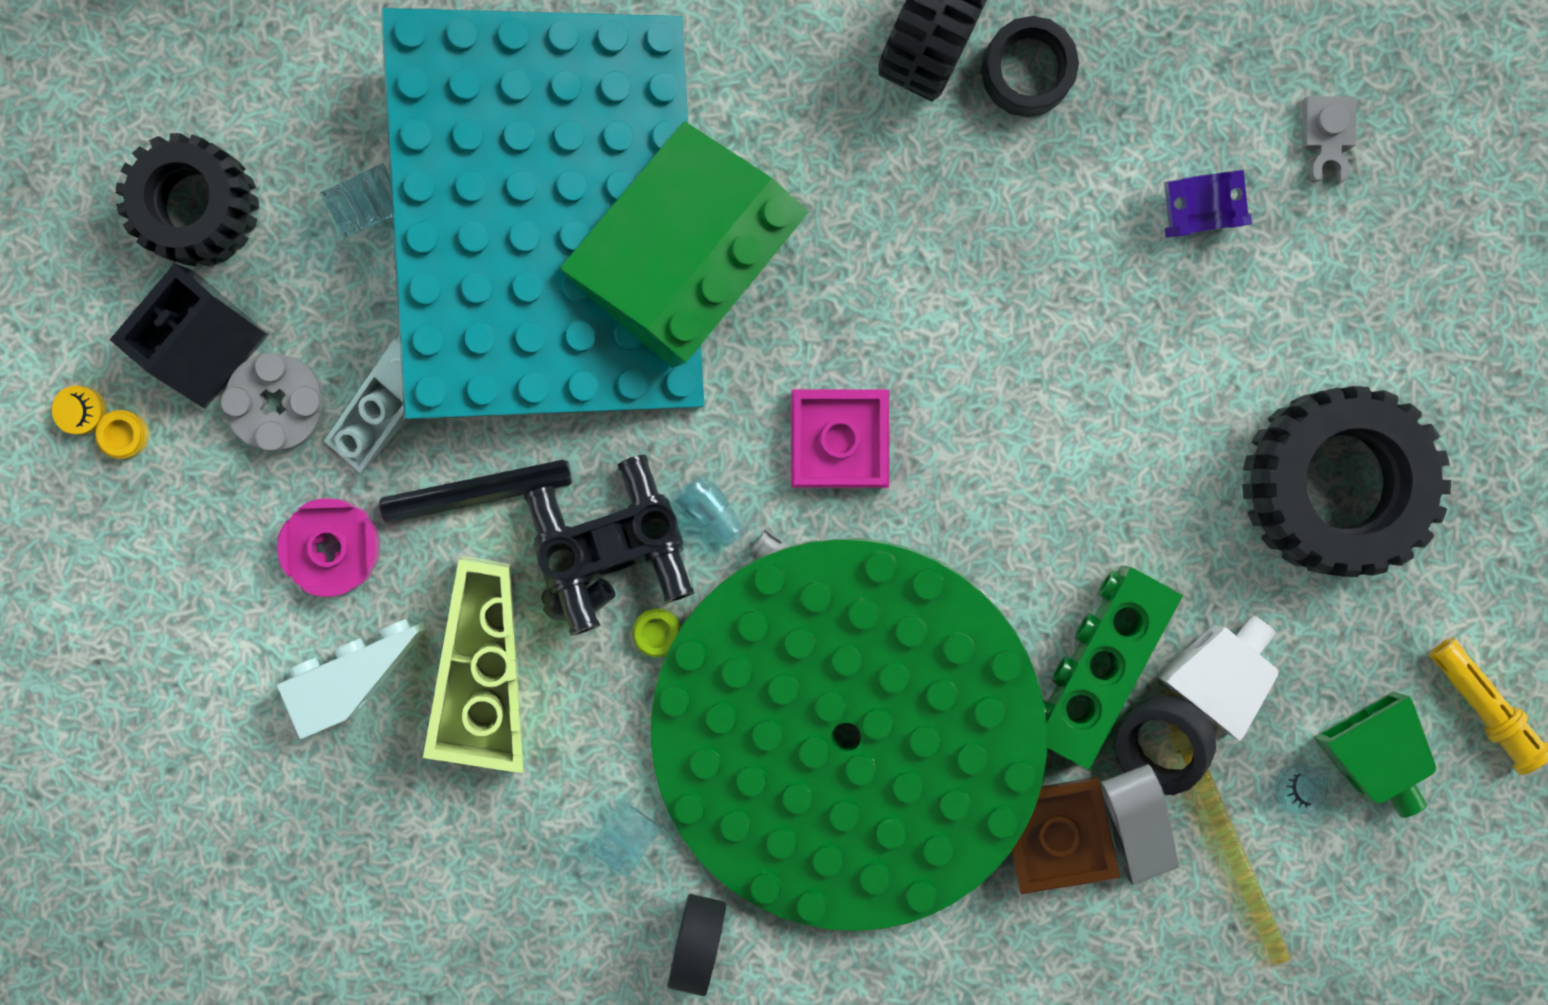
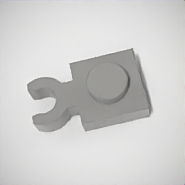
(1329, 128)

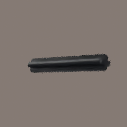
(474, 491)

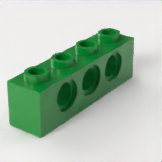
(1129, 653)

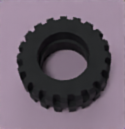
(1409, 473)

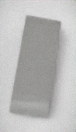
(1140, 823)

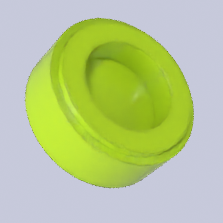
(655, 631)

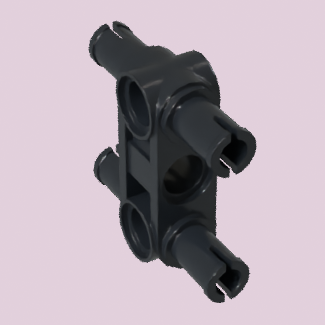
(608, 544)

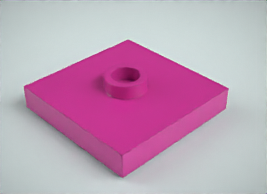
(839, 438)

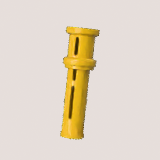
(1503, 723)

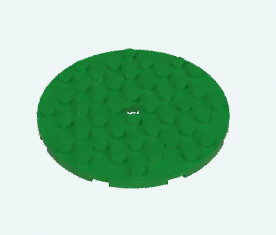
(866, 641)

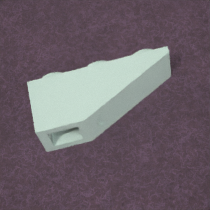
(372, 414)
(339, 689)

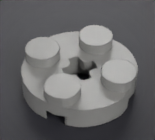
(245, 402)

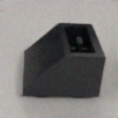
(189, 335)

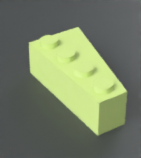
(476, 690)

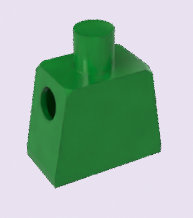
(1382, 753)

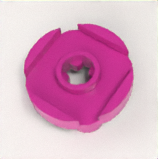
(309, 527)

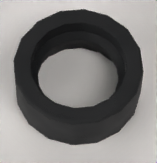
(1039, 29)
(1188, 720)
(697, 945)

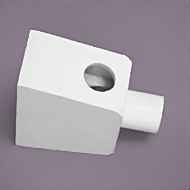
(1225, 675)

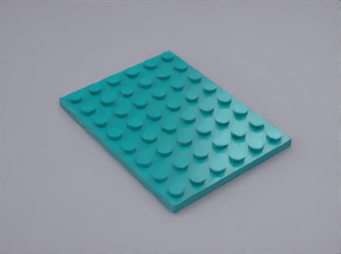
(500, 164)

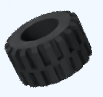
(928, 44)
(151, 182)

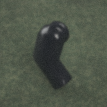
(600, 593)

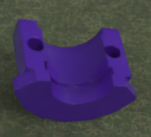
(1206, 203)

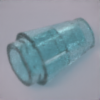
(709, 510)

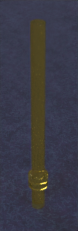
(1233, 851)

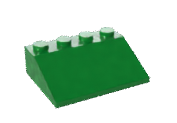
(683, 243)

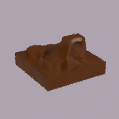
(1066, 839)

